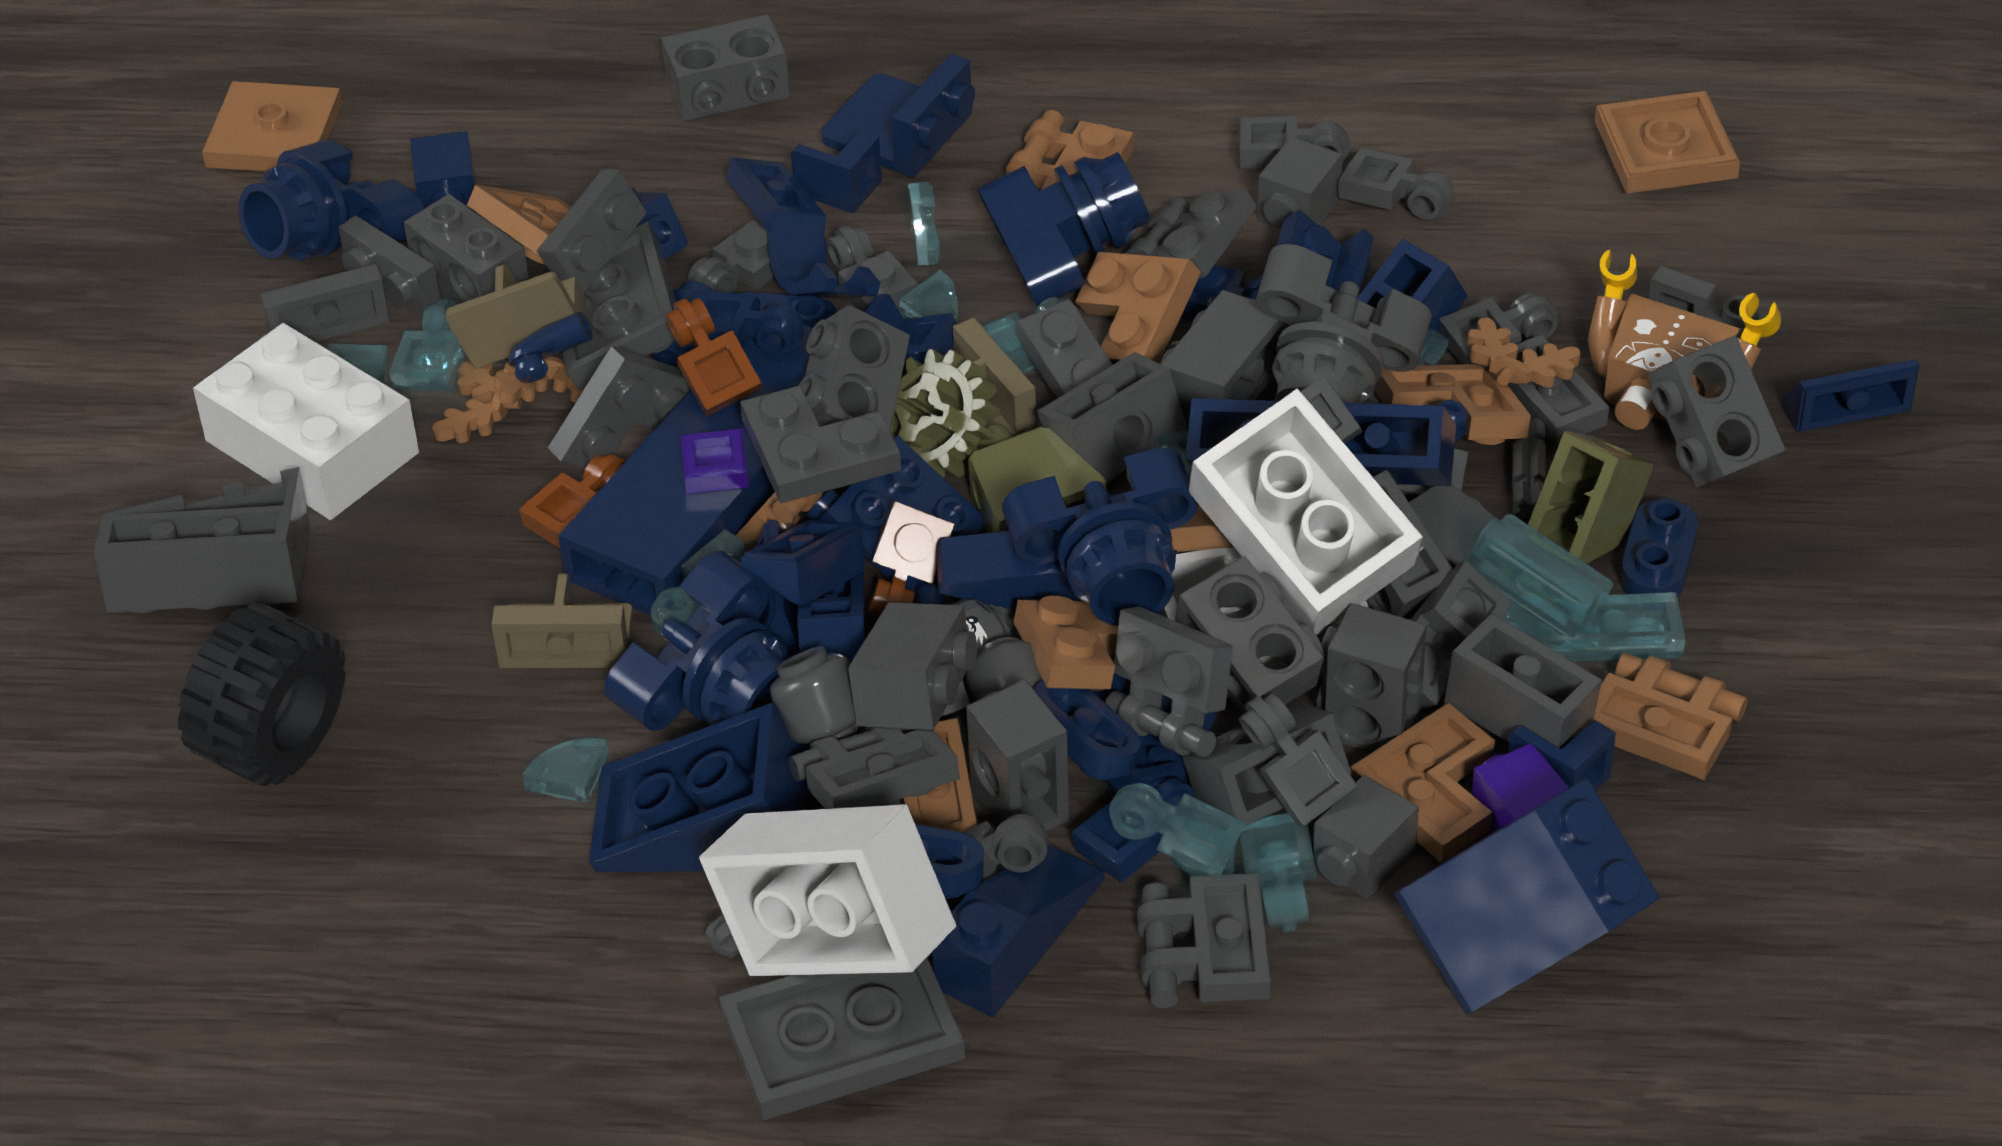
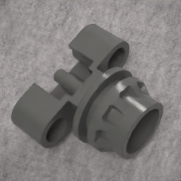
(1334, 330)

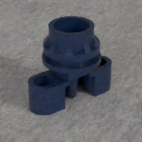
(308, 197)
(1064, 220)
(1111, 546)
(714, 662)

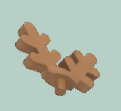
(1493, 349)
(512, 389)
(481, 410)

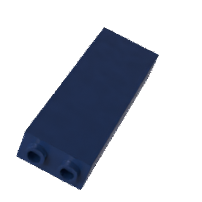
(643, 522)

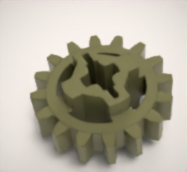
(944, 410)

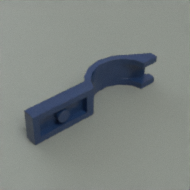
(794, 231)

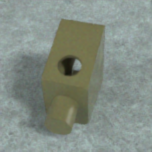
(1021, 459)
(1592, 491)

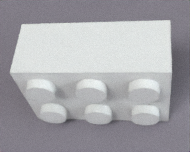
(308, 409)
(1304, 512)
(828, 891)

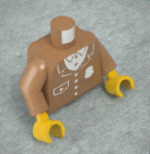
(1644, 334)

